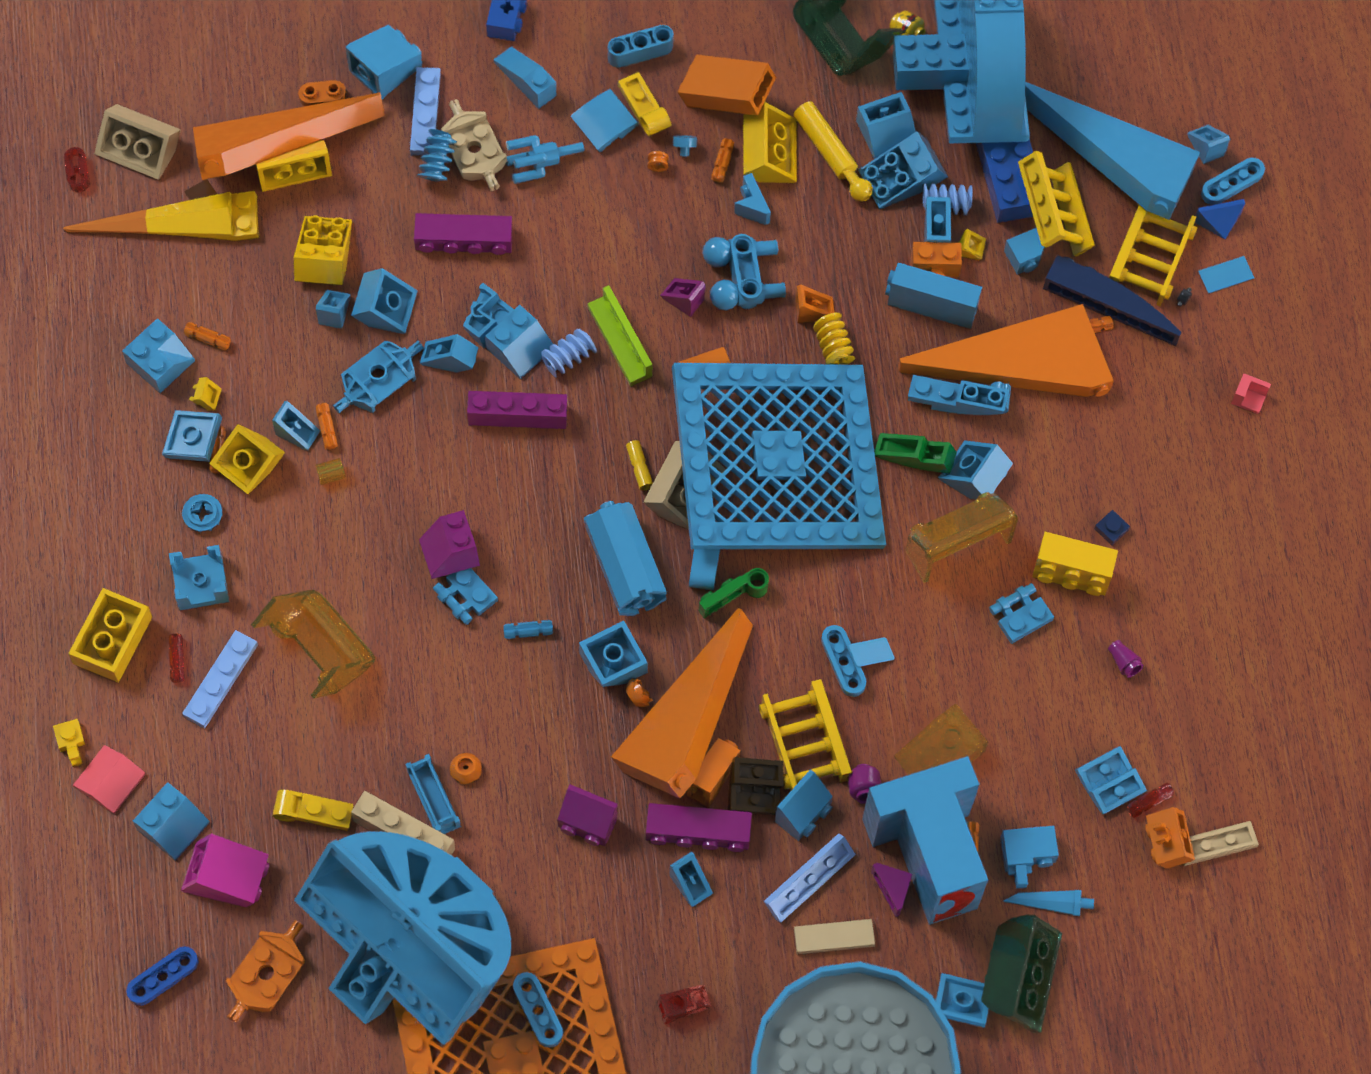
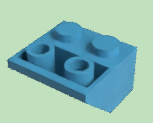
(885, 123)

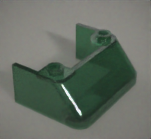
(837, 37)

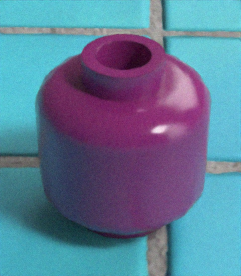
(860, 781)

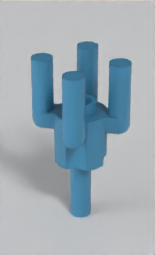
(539, 156)

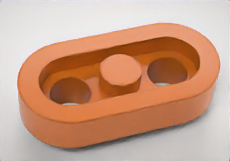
(321, 92)

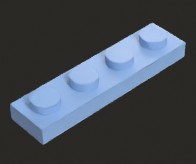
(425, 108)
(220, 679)
(809, 877)

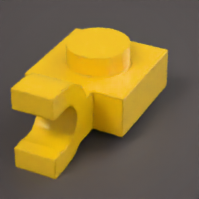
(69, 738)

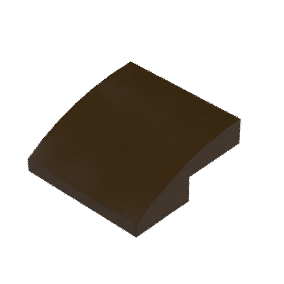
(755, 785)

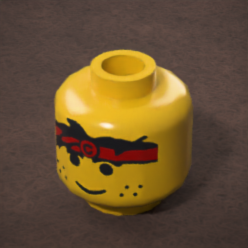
(909, 23)

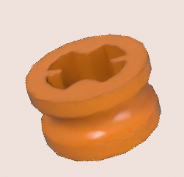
(657, 161)

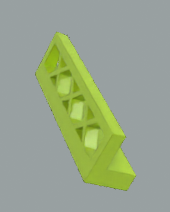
(621, 337)

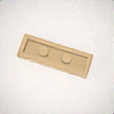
(1223, 842)
(834, 936)

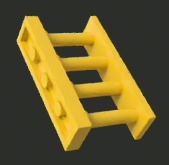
(1044, 207)
(1129, 254)
(824, 719)

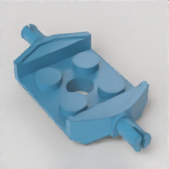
(368, 391)

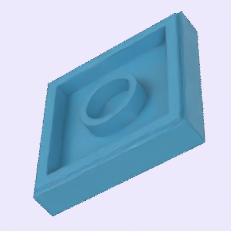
(192, 435)

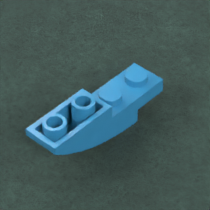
(958, 398)

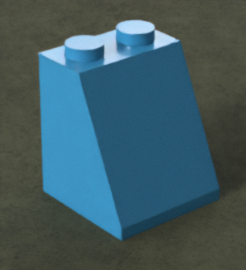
(383, 59)

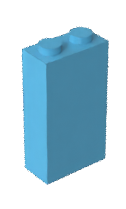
(933, 295)

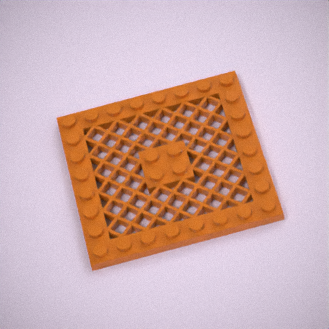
(521, 1051)

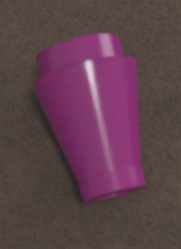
(1126, 660)

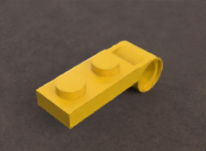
(644, 104)
(312, 809)

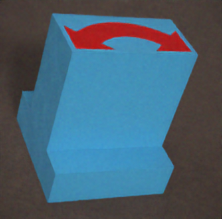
(929, 823)

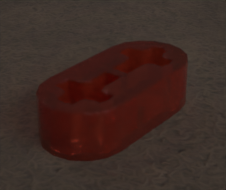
(72, 170)

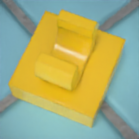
(206, 394)

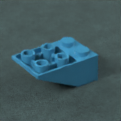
(903, 171)

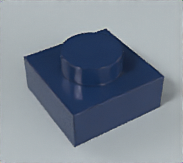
(1112, 527)

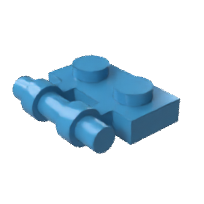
(471, 589)
(1024, 620)

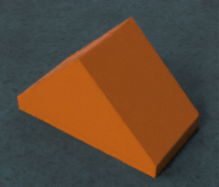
(812, 304)

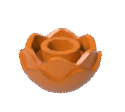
(637, 693)
(469, 775)

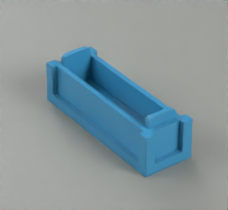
(432, 795)

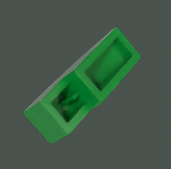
(916, 452)

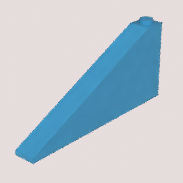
(1134, 159)

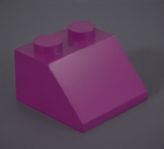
(449, 545)
(587, 816)

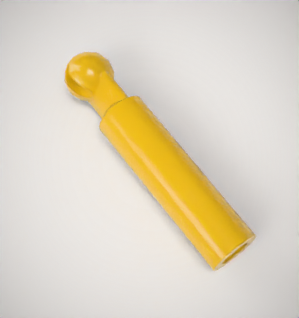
(832, 150)

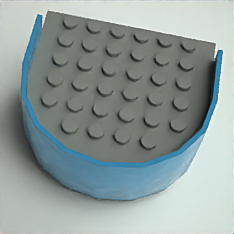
(855, 1023)

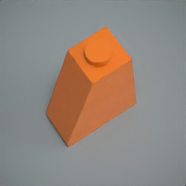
(713, 772)

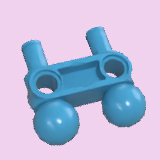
(744, 271)

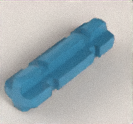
(528, 629)

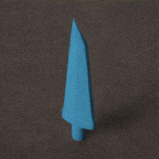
(1058, 901)

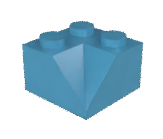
(158, 355)
(613, 656)

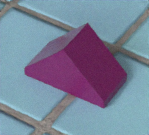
(685, 295)
(893, 885)

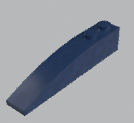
(1108, 298)

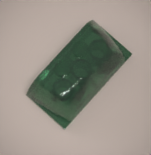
(1022, 970)

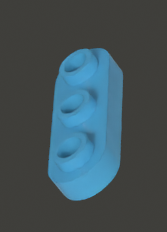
(1236, 174)
(841, 651)
(537, 998)

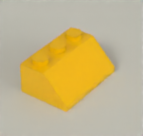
(770, 146)
(295, 167)

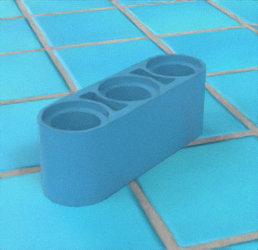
(648, 38)
(704, 568)

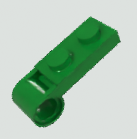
(732, 589)

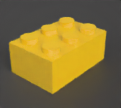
(1075, 564)
(110, 635)

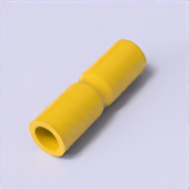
(639, 463)

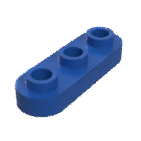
(168, 965)

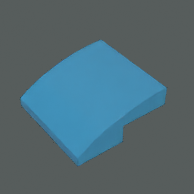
(604, 119)
(1110, 780)

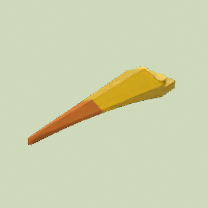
(214, 216)

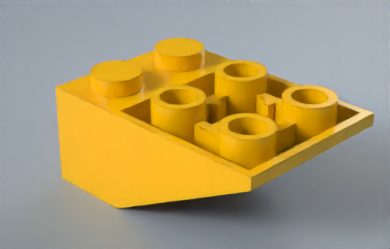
(322, 250)

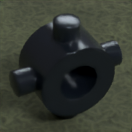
(1184, 297)

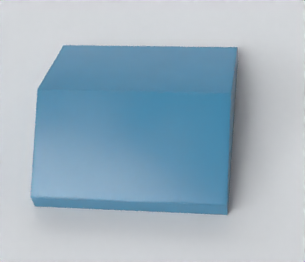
(961, 1000)

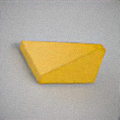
(972, 245)

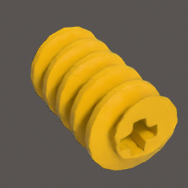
(833, 339)

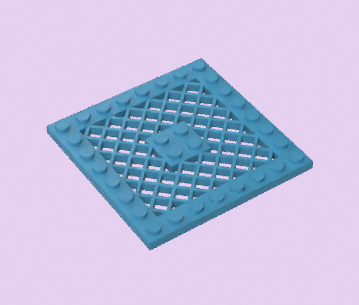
(777, 456)

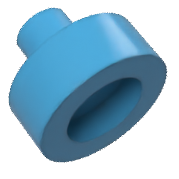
(685, 142)

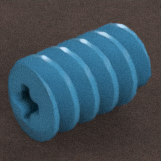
(437, 155)

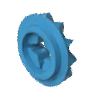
(195, 505)

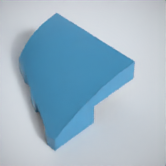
(485, 314)

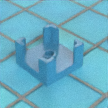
(199, 579)

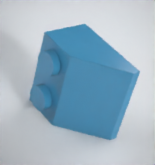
(384, 301)
(518, 341)
(977, 469)
(804, 806)
(171, 821)

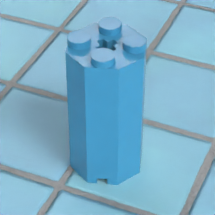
(625, 558)

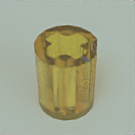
(330, 471)

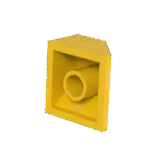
(246, 458)

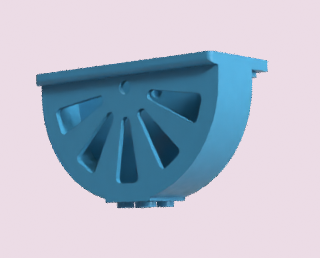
(978, 65)
(412, 926)

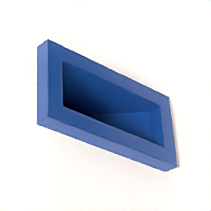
(1220, 217)

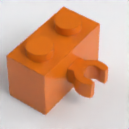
(937, 257)
(1169, 838)

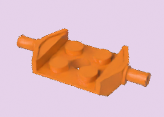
(271, 951)

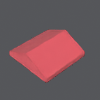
(109, 779)

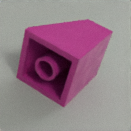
(225, 871)

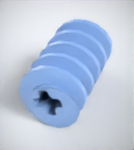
(959, 198)
(567, 351)

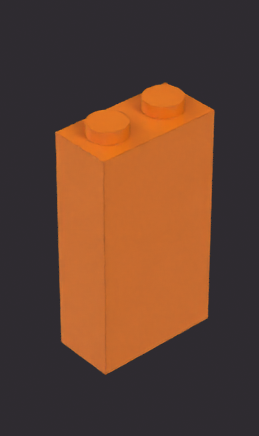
(727, 84)

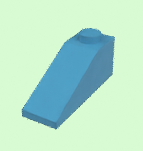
(527, 76)

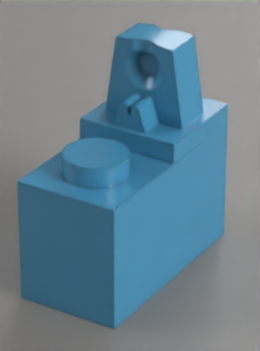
(1027, 848)

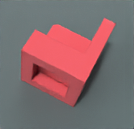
(1251, 393)

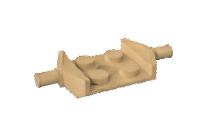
(473, 129)

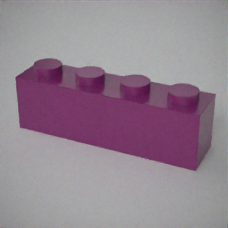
(463, 233)
(517, 409)
(698, 826)

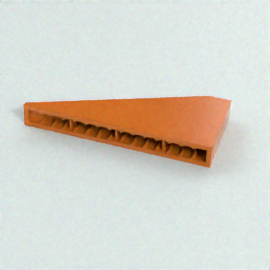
(254, 139)
(1039, 354)
(676, 732)

